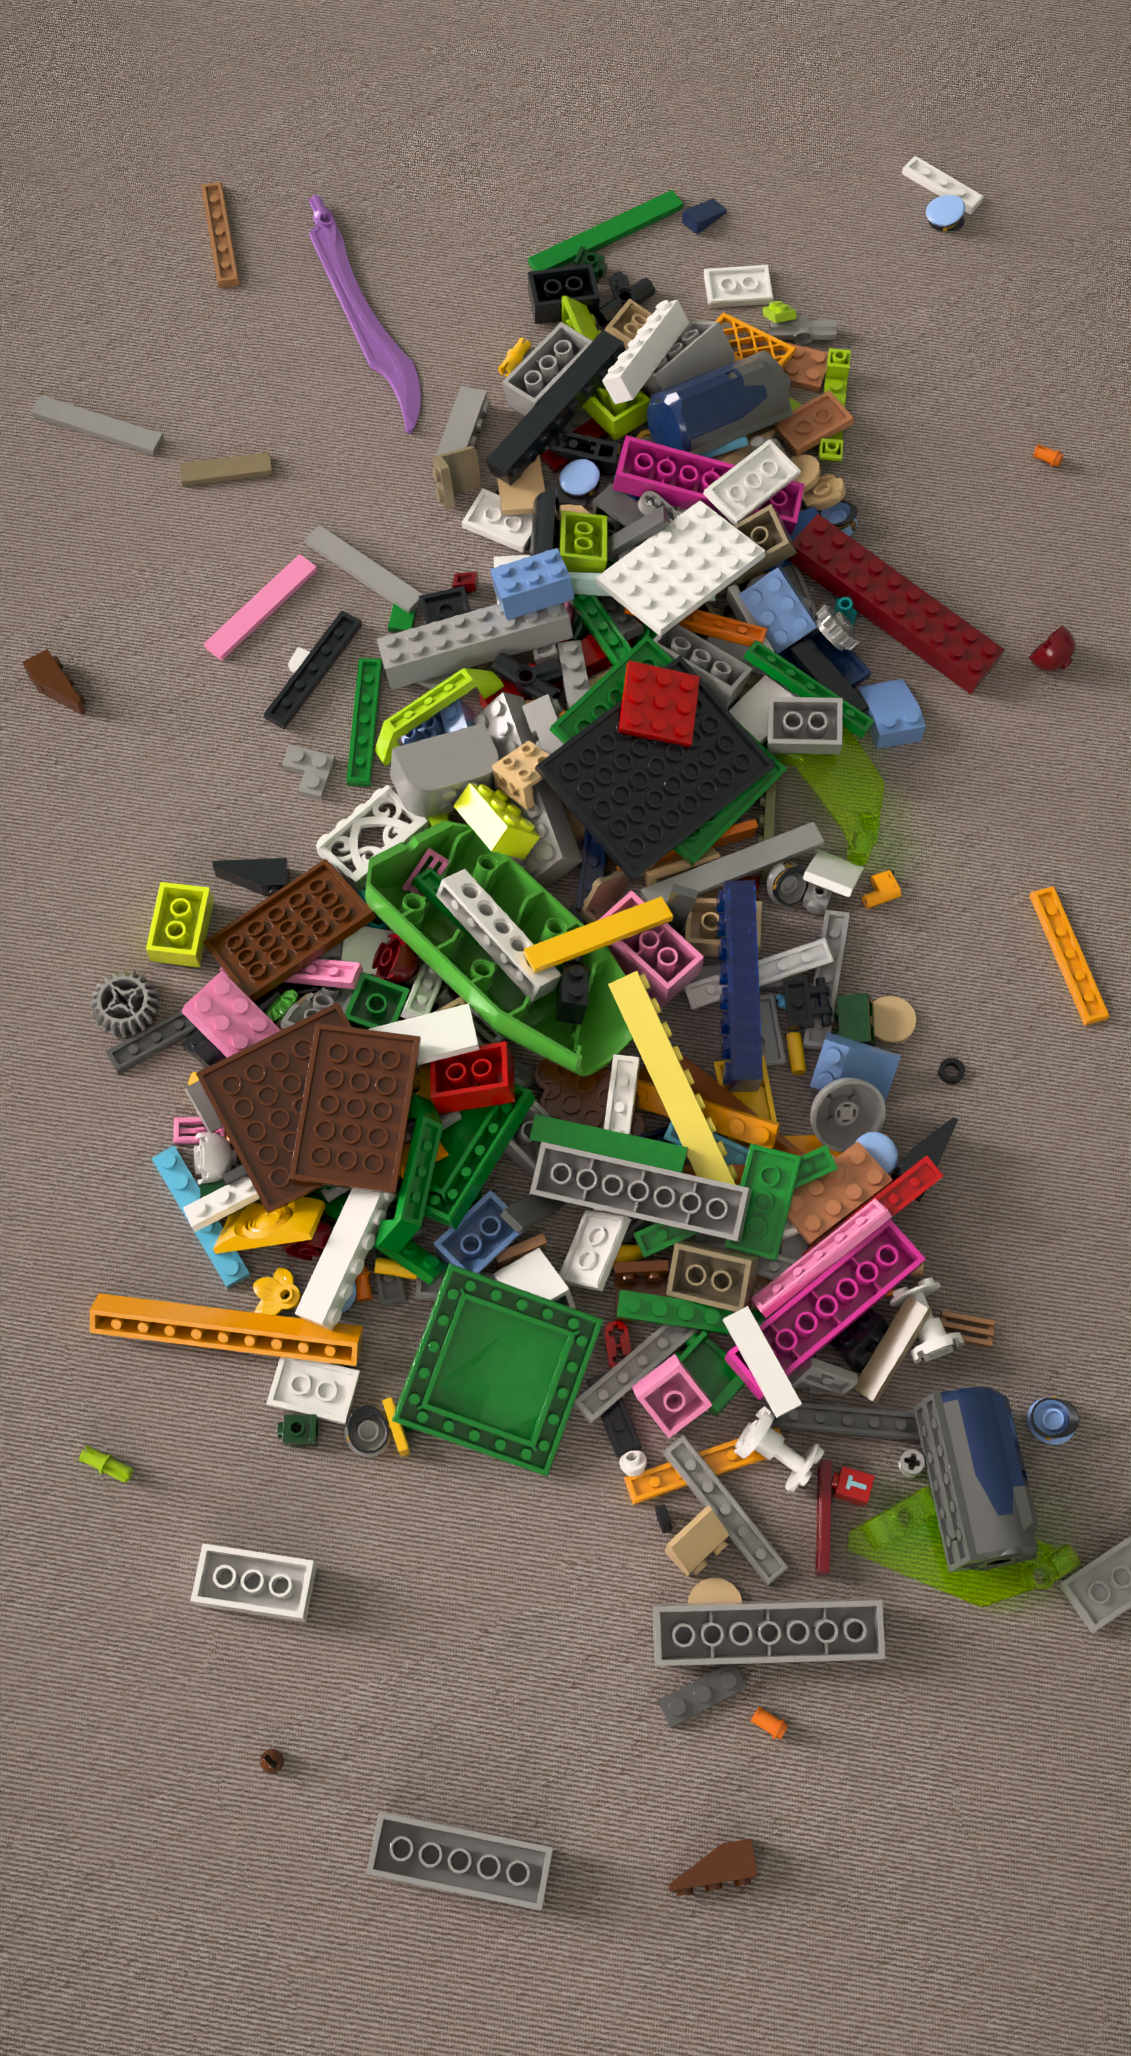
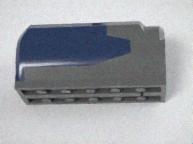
(720, 405)
(977, 1478)

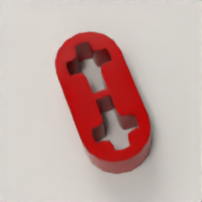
(611, 1347)

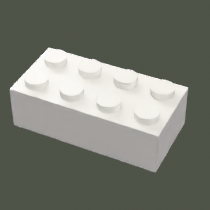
(254, 1582)

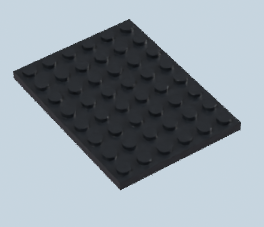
(653, 794)

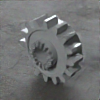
(836, 628)

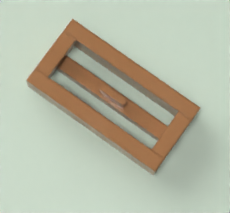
(517, 1251)
(989, 1333)

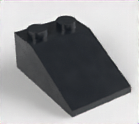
(932, 1146)

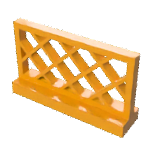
(756, 336)

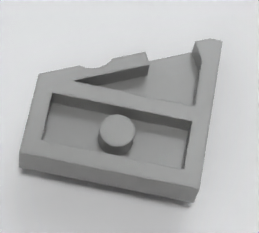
(823, 1378)

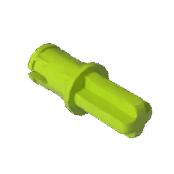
(106, 1464)

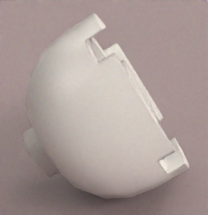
(212, 1157)

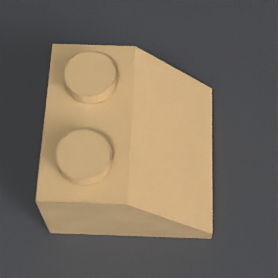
(697, 1542)

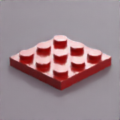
(659, 704)

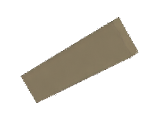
(225, 469)
(892, 1349)

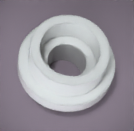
(633, 1463)

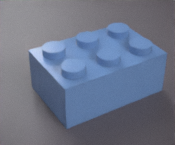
(532, 583)
(779, 608)

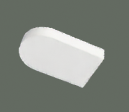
(297, 659)

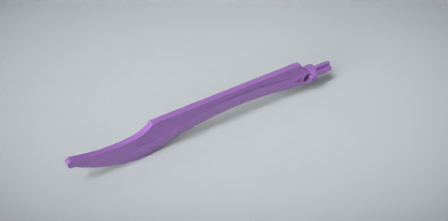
(376, 344)

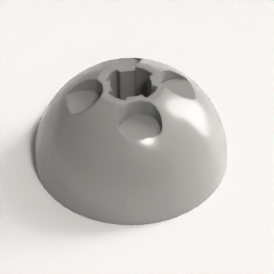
(846, 1111)

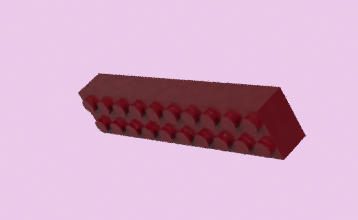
(895, 604)

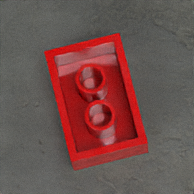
(473, 1079)

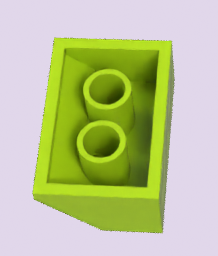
(578, 318)

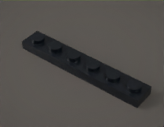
(312, 669)

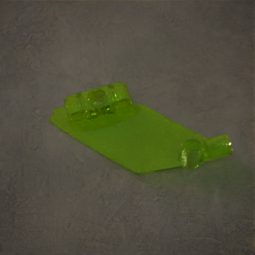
(848, 789)
(919, 1554)

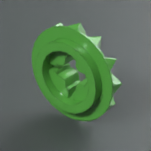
(281, 1005)

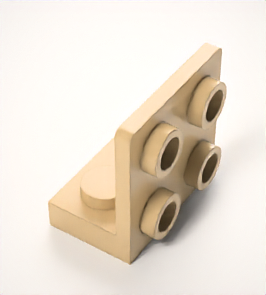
(517, 775)

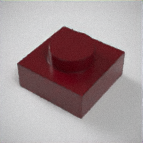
(468, 580)

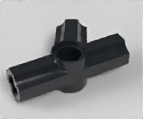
(621, 293)
(540, 676)

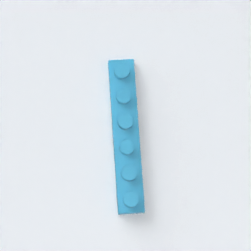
(185, 1192)

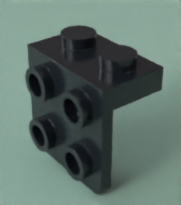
(861, 1339)

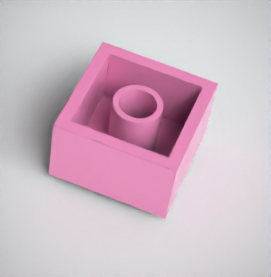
(671, 1396)

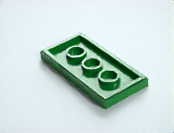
(773, 1182)

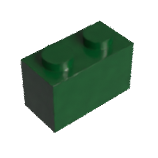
(856, 1018)

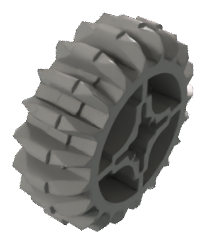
(139, 990)

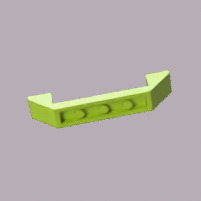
(836, 382)
(431, 703)

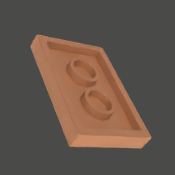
(812, 421)

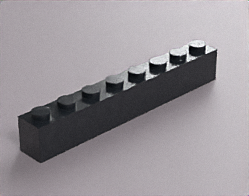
(555, 409)

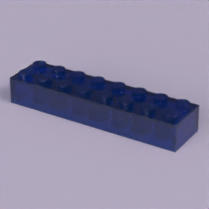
(741, 987)

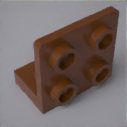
(640, 1277)

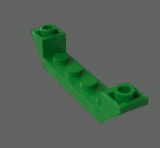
(417, 1177)

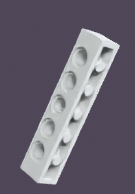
(495, 933)

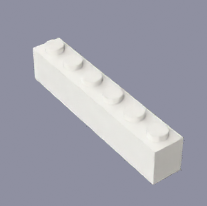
(645, 351)
(343, 1257)

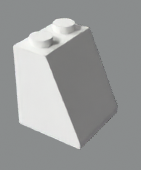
(537, 1276)

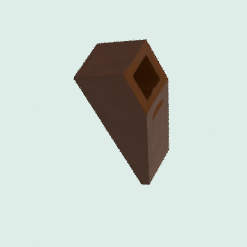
(49, 680)
(722, 1864)

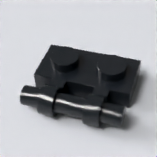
(798, 1003)

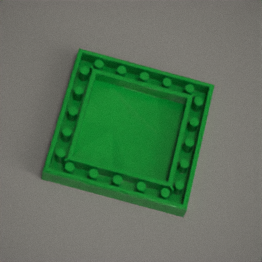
(473, 1150)
(497, 1369)

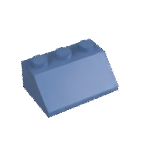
(478, 1237)

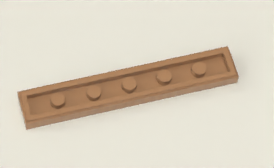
(220, 235)

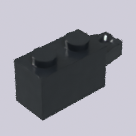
(572, 992)

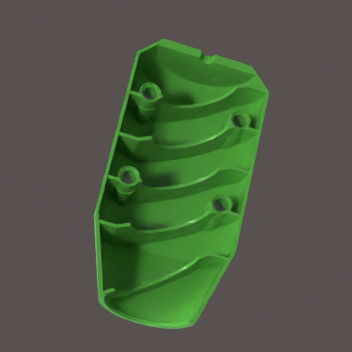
(474, 972)

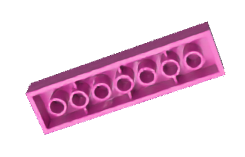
(684, 476)
(834, 1301)

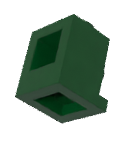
(598, 261)
(306, 1437)

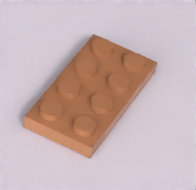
(804, 368)
(837, 1195)

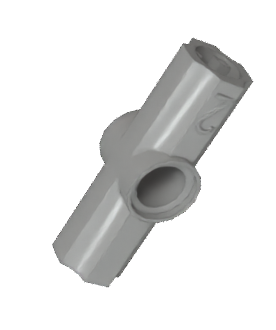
(803, 330)

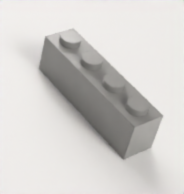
(465, 420)

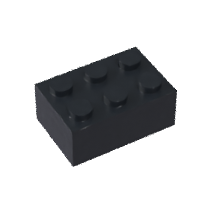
(550, 285)

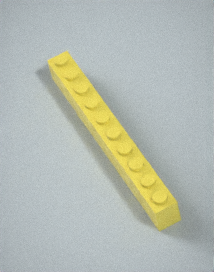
(670, 1079)

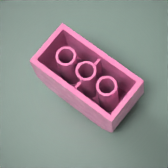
(658, 953)

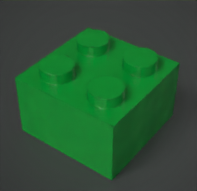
(375, 1002)

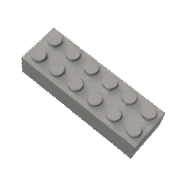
(459, 1861)

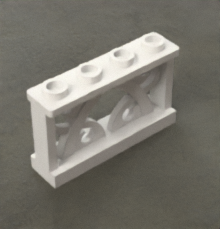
(364, 818)

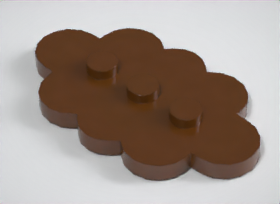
(578, 1097)

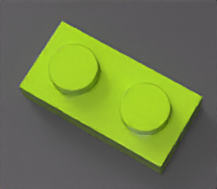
(779, 312)

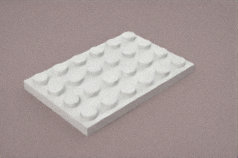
(680, 568)

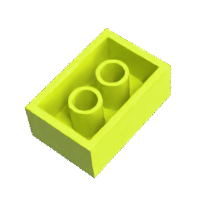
(497, 821)
(180, 924)

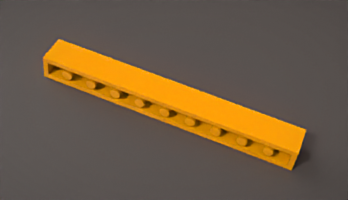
(225, 1329)

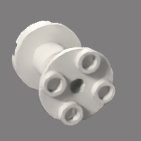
(932, 1336)
(770, 1444)

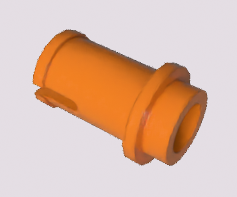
(1048, 455)
(363, 1286)
(769, 1723)

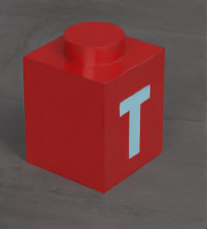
(852, 1486)

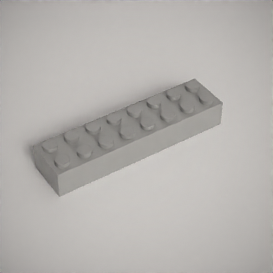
(468, 642)
(556, 848)
(641, 1191)
(768, 1631)

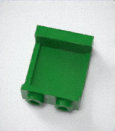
(711, 1371)

